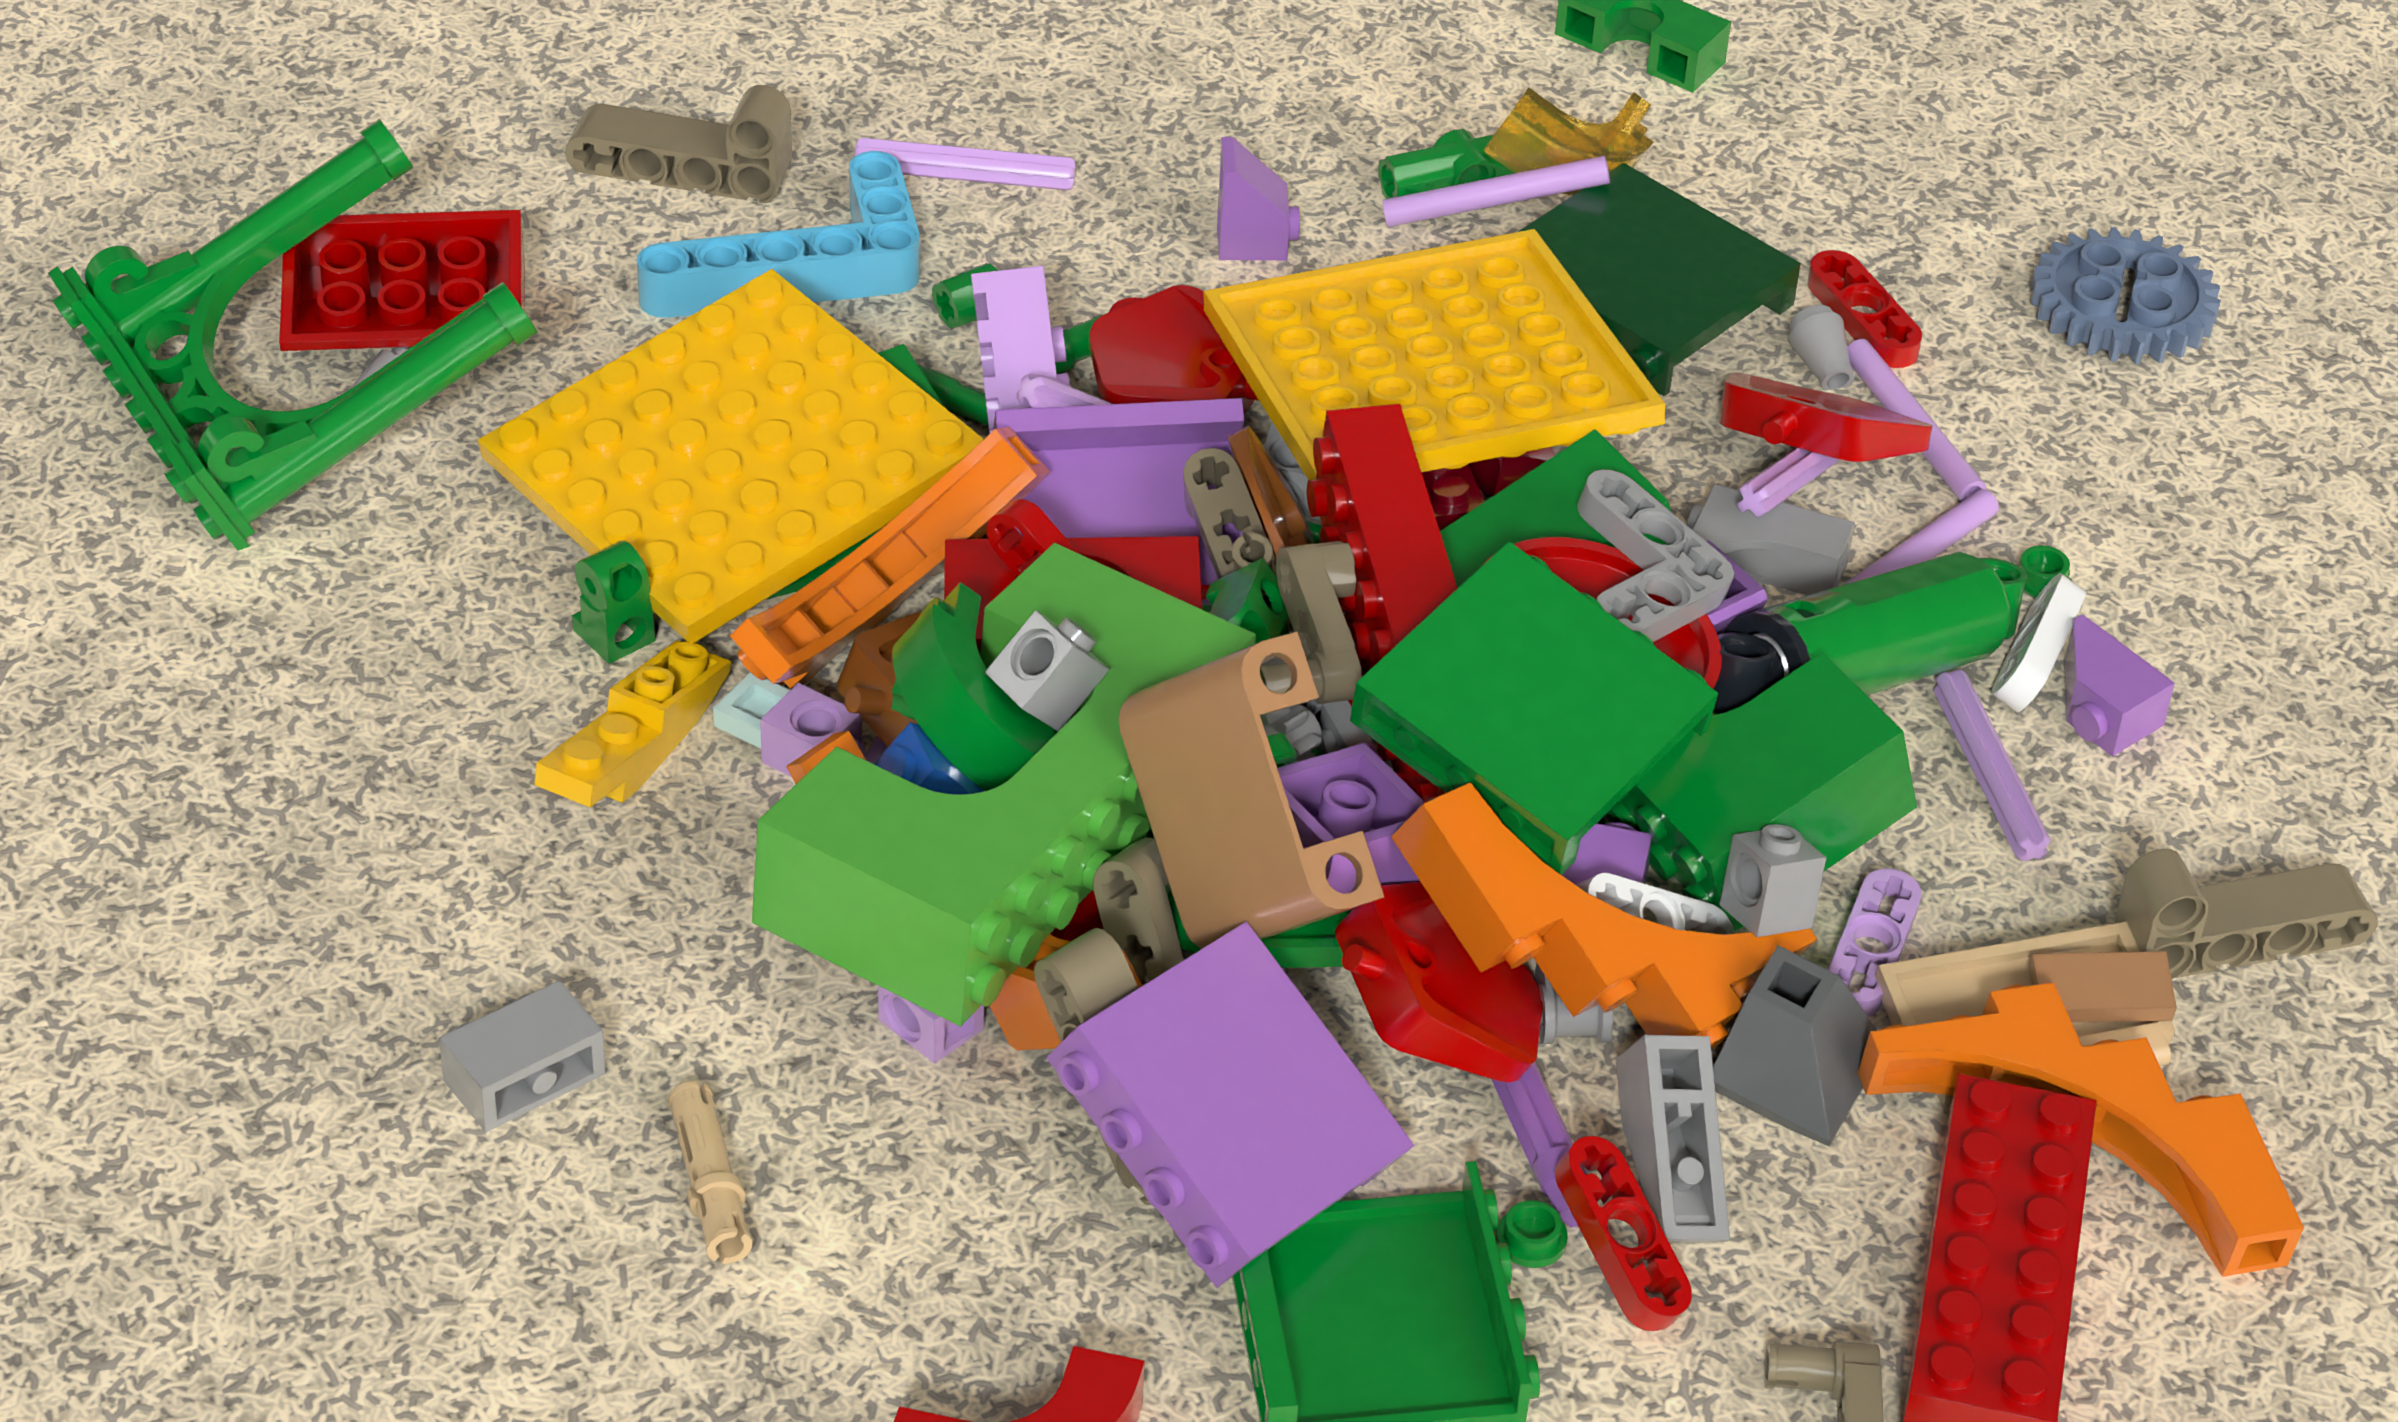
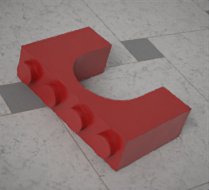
(1160, 562)

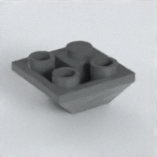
(1796, 1048)

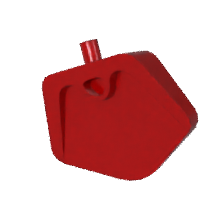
(1164, 353)
(1819, 420)
(1431, 994)

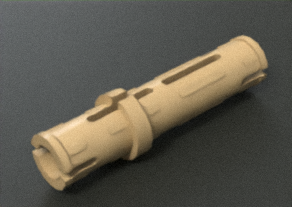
(715, 1191)

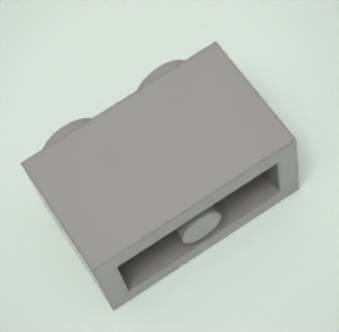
(522, 1055)

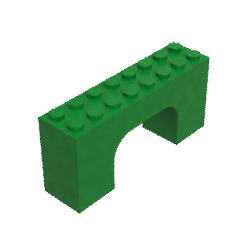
(1793, 756)

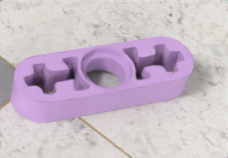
(1867, 922)

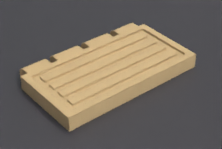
(1961, 981)

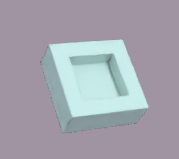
(744, 707)

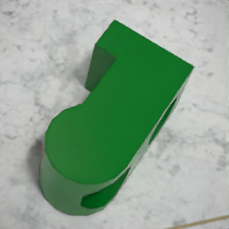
(614, 593)
(1240, 600)

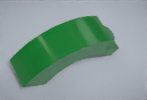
(955, 698)

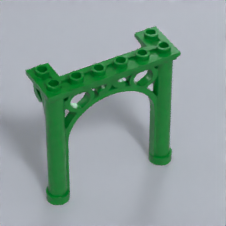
(278, 448)

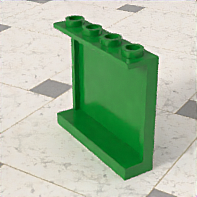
(1531, 702)
(1389, 1315)

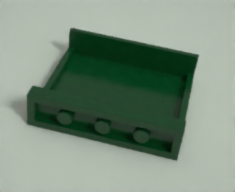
(1663, 268)

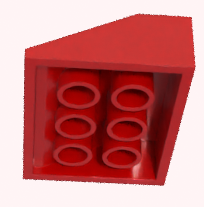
(395, 276)

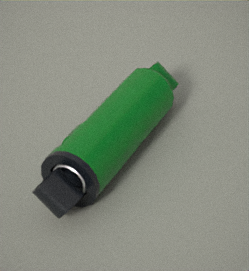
(1877, 628)

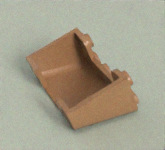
(1223, 803)

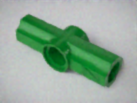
(1451, 161)

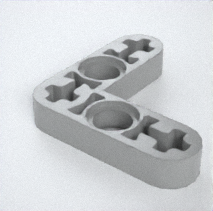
(1682, 572)

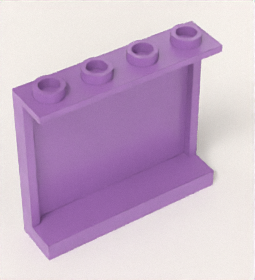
(1124, 465)
(1229, 1102)

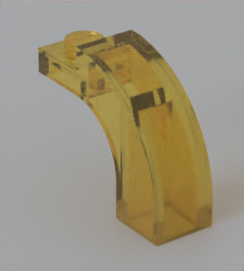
(1544, 136)

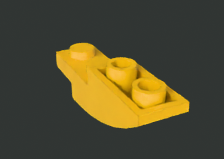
(642, 726)

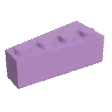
(1015, 334)

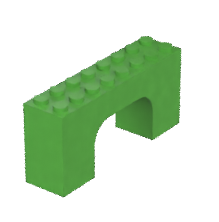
(964, 888)

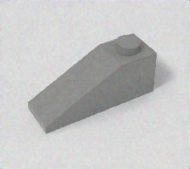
(1675, 1134)

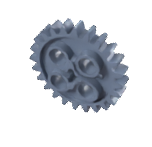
(2167, 307)

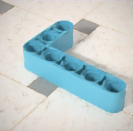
(824, 263)

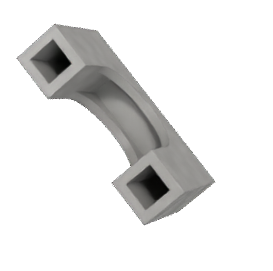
(1780, 549)

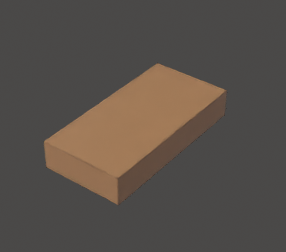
(2109, 984)

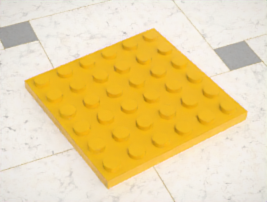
(1469, 337)
(732, 451)

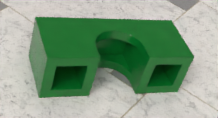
(1682, 39)

